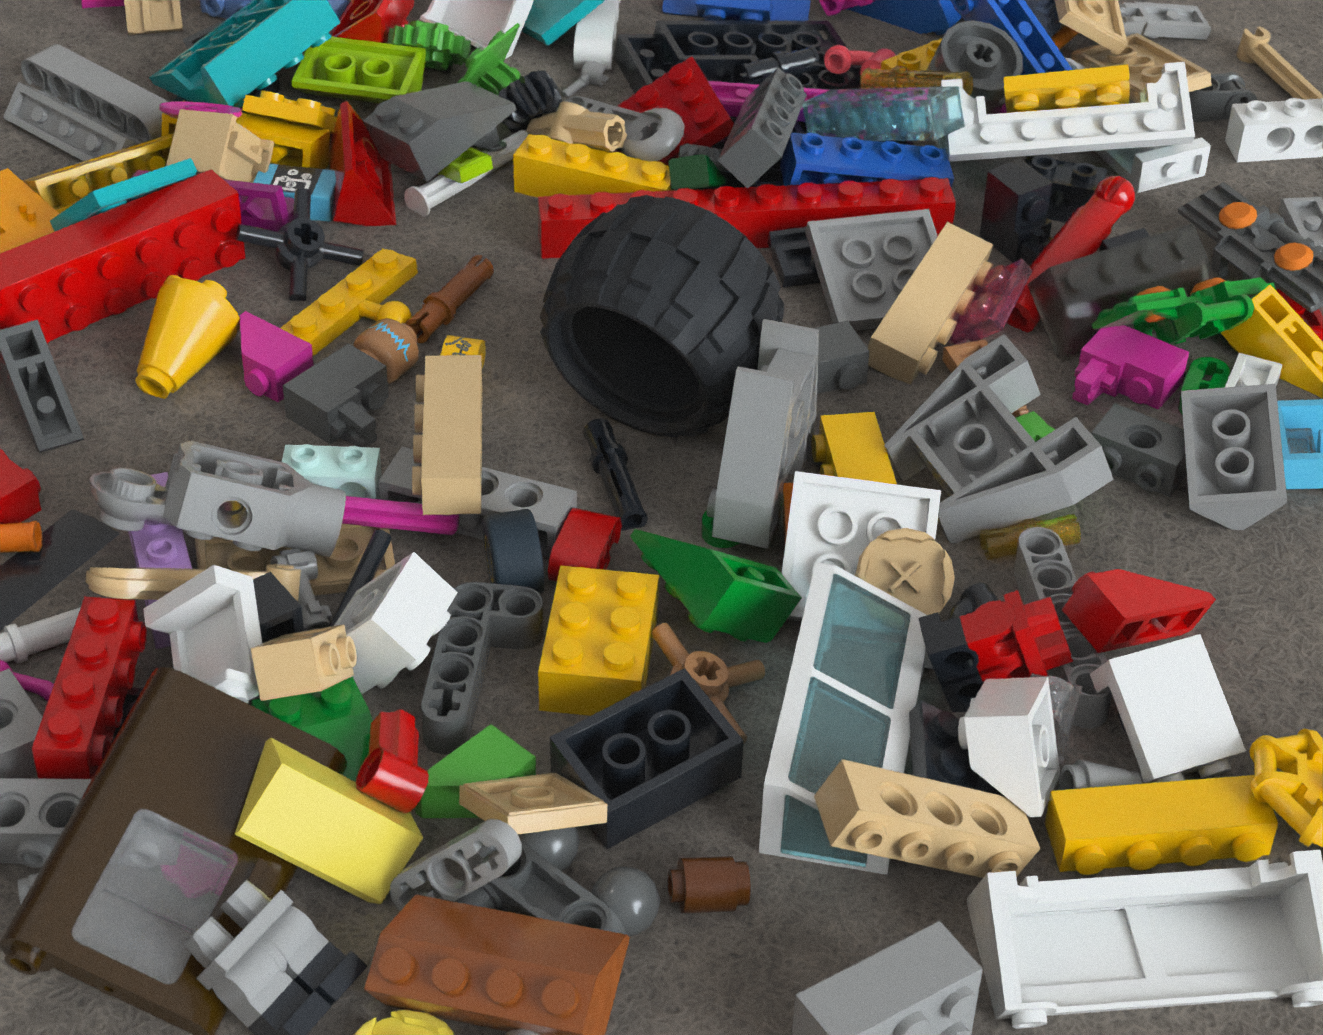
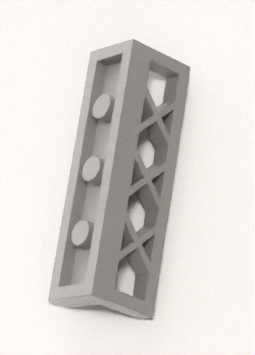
(64, 124)

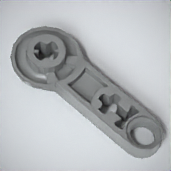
(649, 133)

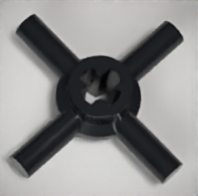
(299, 245)

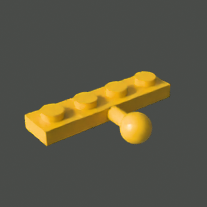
(355, 298)

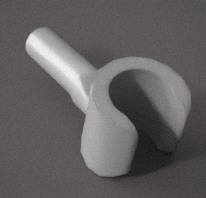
(591, 73)

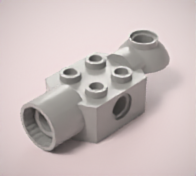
(225, 497)

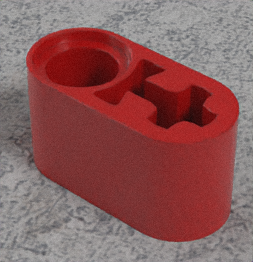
(584, 541)

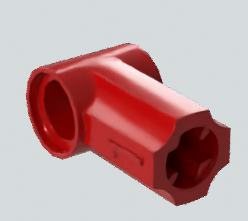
(392, 767)

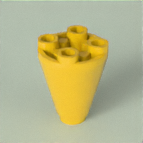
(184, 334)

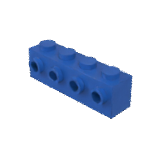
(1021, 24)
(837, 159)

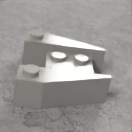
(766, 434)
(987, 456)

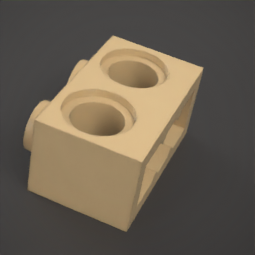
(303, 662)

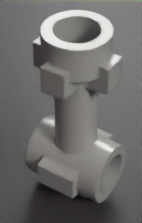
(313, 614)

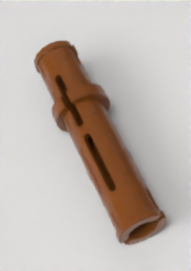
(442, 305)

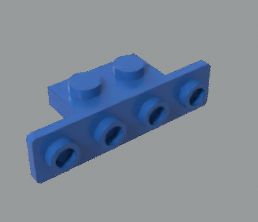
(740, 9)

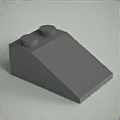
(434, 125)

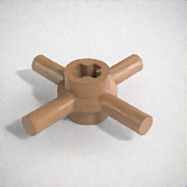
(707, 670)

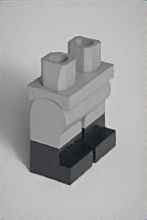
(278, 969)

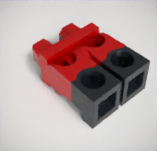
(993, 643)

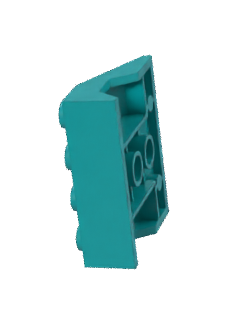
(247, 50)

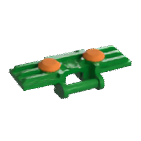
(1210, 309)

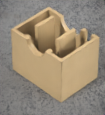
(219, 144)

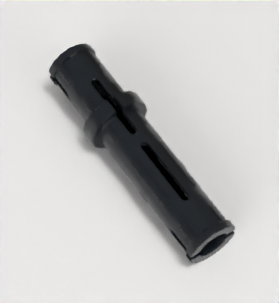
(603, 443)

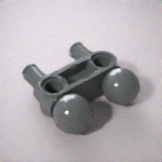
(535, 886)

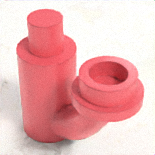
(840, 59)

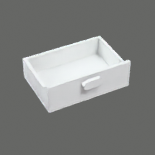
(479, 18)

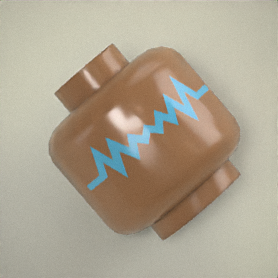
(390, 344)

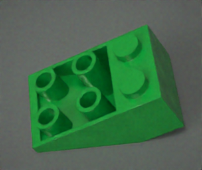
(721, 588)

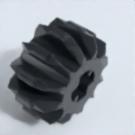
(533, 97)

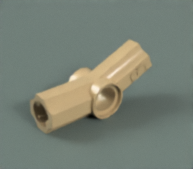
(580, 126)

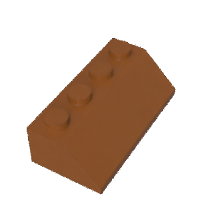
(497, 968)

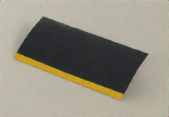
(63, 550)

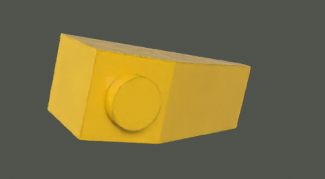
(1282, 337)

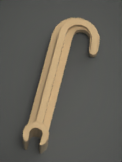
(1258, 51)
(157, 582)

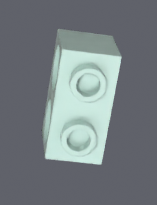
(338, 467)

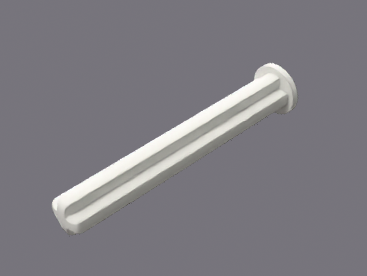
(439, 189)

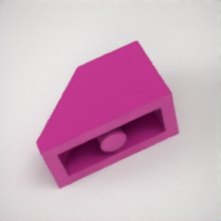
(271, 356)

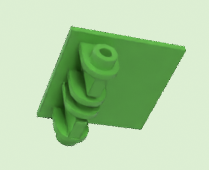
(487, 66)

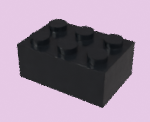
(649, 755)

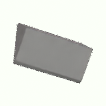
(1233, 453)

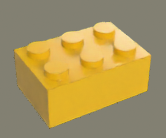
(597, 639)

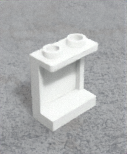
(1159, 165)
(212, 629)
(1172, 710)

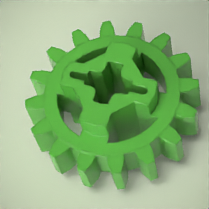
(440, 43)

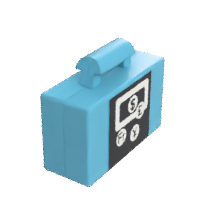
(318, 181)

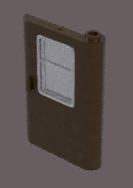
(157, 852)

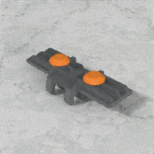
(1258, 244)

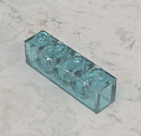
(885, 113)

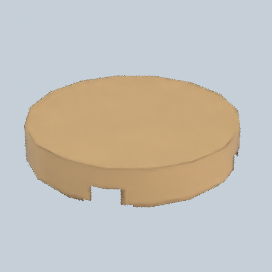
(909, 568)

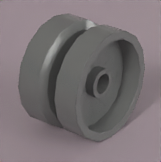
(985, 54)

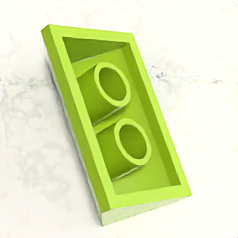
(360, 70)

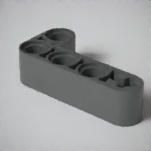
(479, 619)

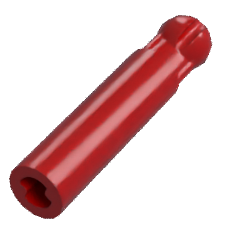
(1077, 238)

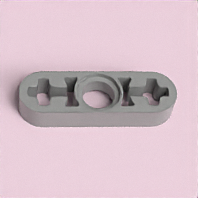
(465, 852)

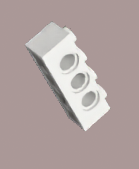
(1276, 130)

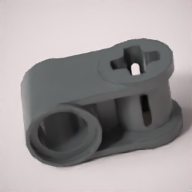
(1217, 100)

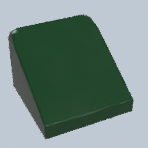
(694, 173)

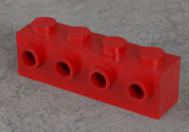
(89, 689)

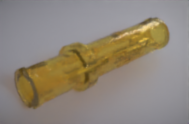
(904, 78)

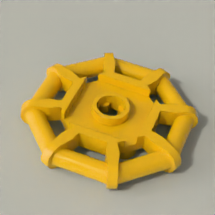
(1298, 789)

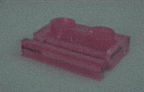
(992, 303)

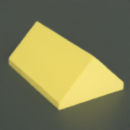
(326, 824)

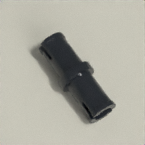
(792, 63)

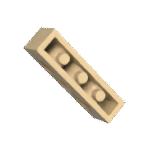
(924, 821)

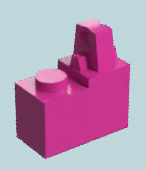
(1129, 364)

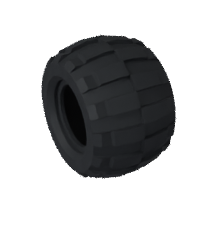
(658, 314)

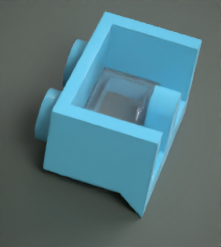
(1302, 442)

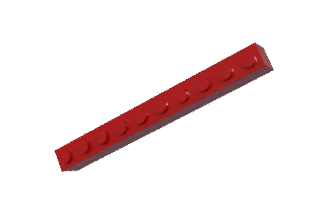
(757, 208)

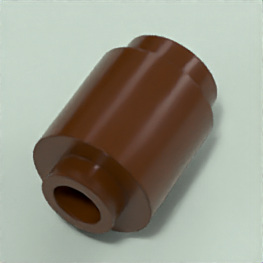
(709, 884)

